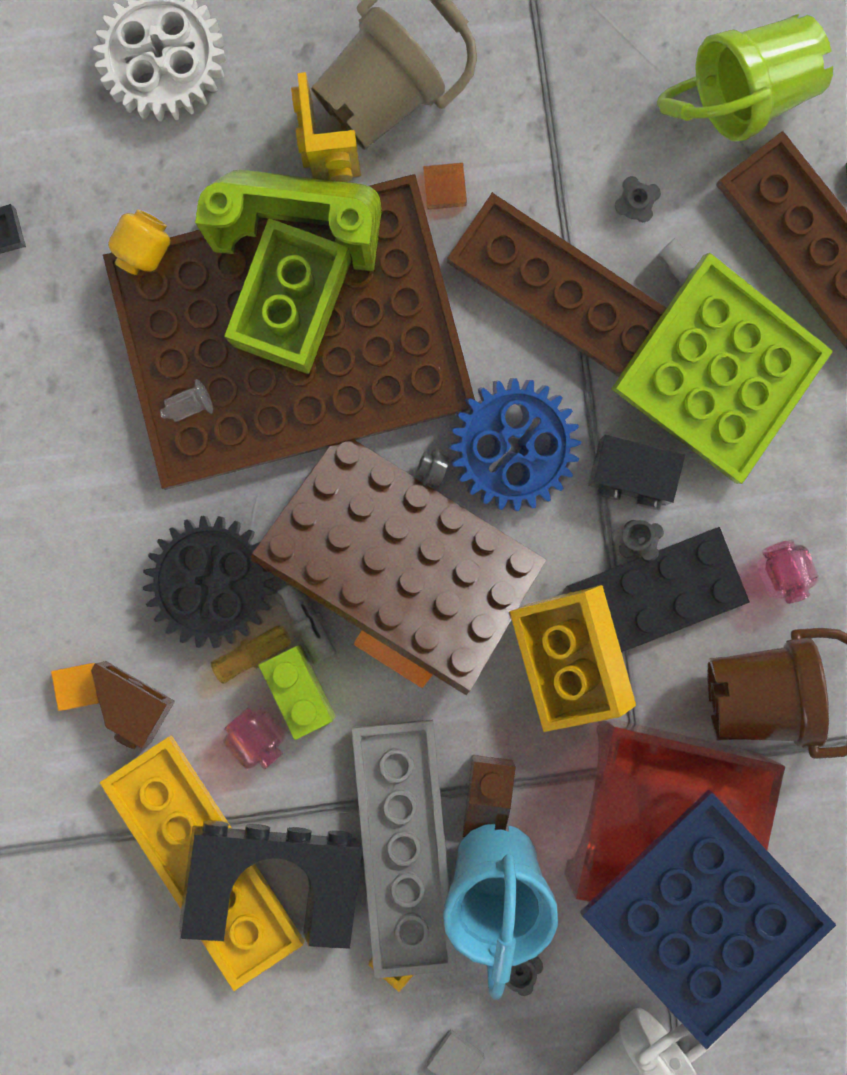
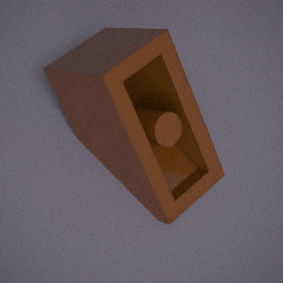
(129, 705)
(489, 793)

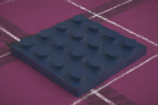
(707, 919)

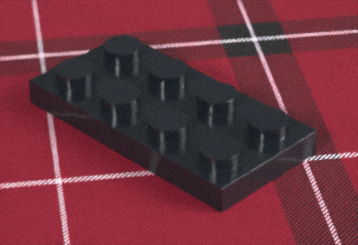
(672, 592)

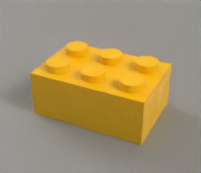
(573, 659)

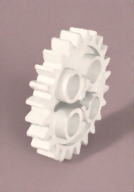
(166, 88)

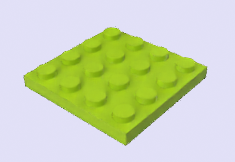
(722, 369)

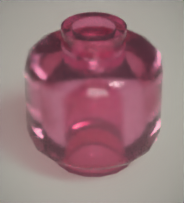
(787, 571)
(254, 739)

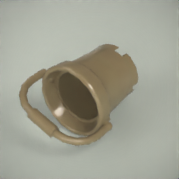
(388, 74)

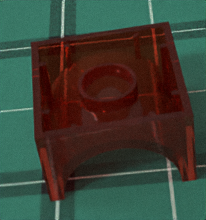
(649, 782)

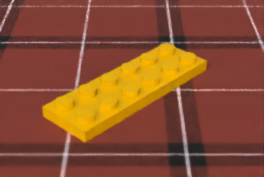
(160, 804)

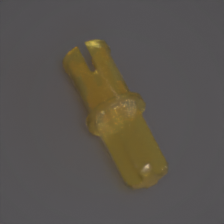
(250, 653)

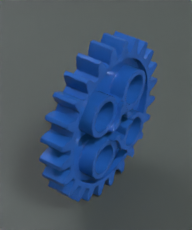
(540, 470)

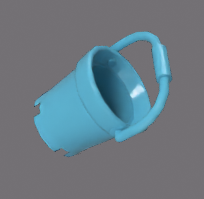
(499, 903)

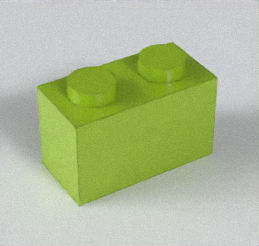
(297, 692)

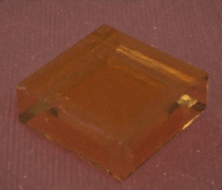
(445, 186)

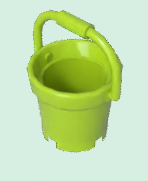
(754, 76)

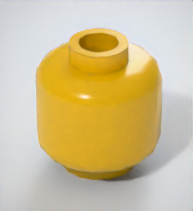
(139, 242)

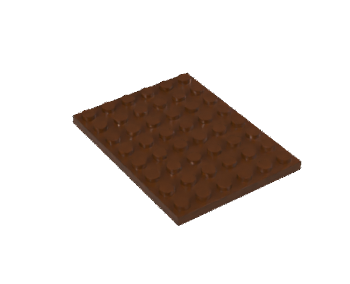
(380, 366)

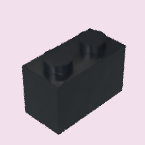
(636, 471)

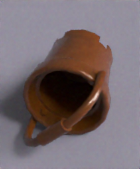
(775, 694)

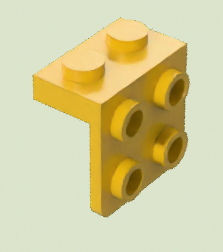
(327, 154)

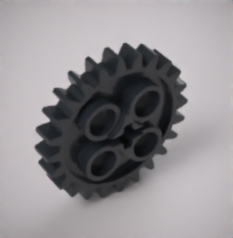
(173, 575)

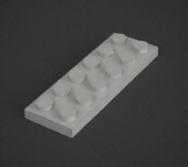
(403, 847)

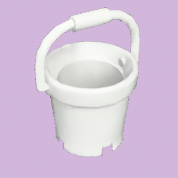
(643, 1049)

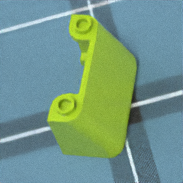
(237, 200)

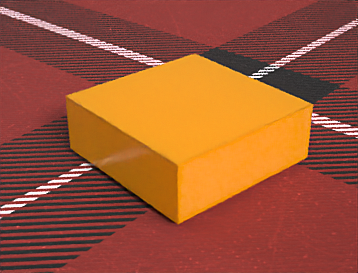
(74, 687)

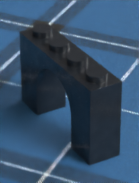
(223, 853)

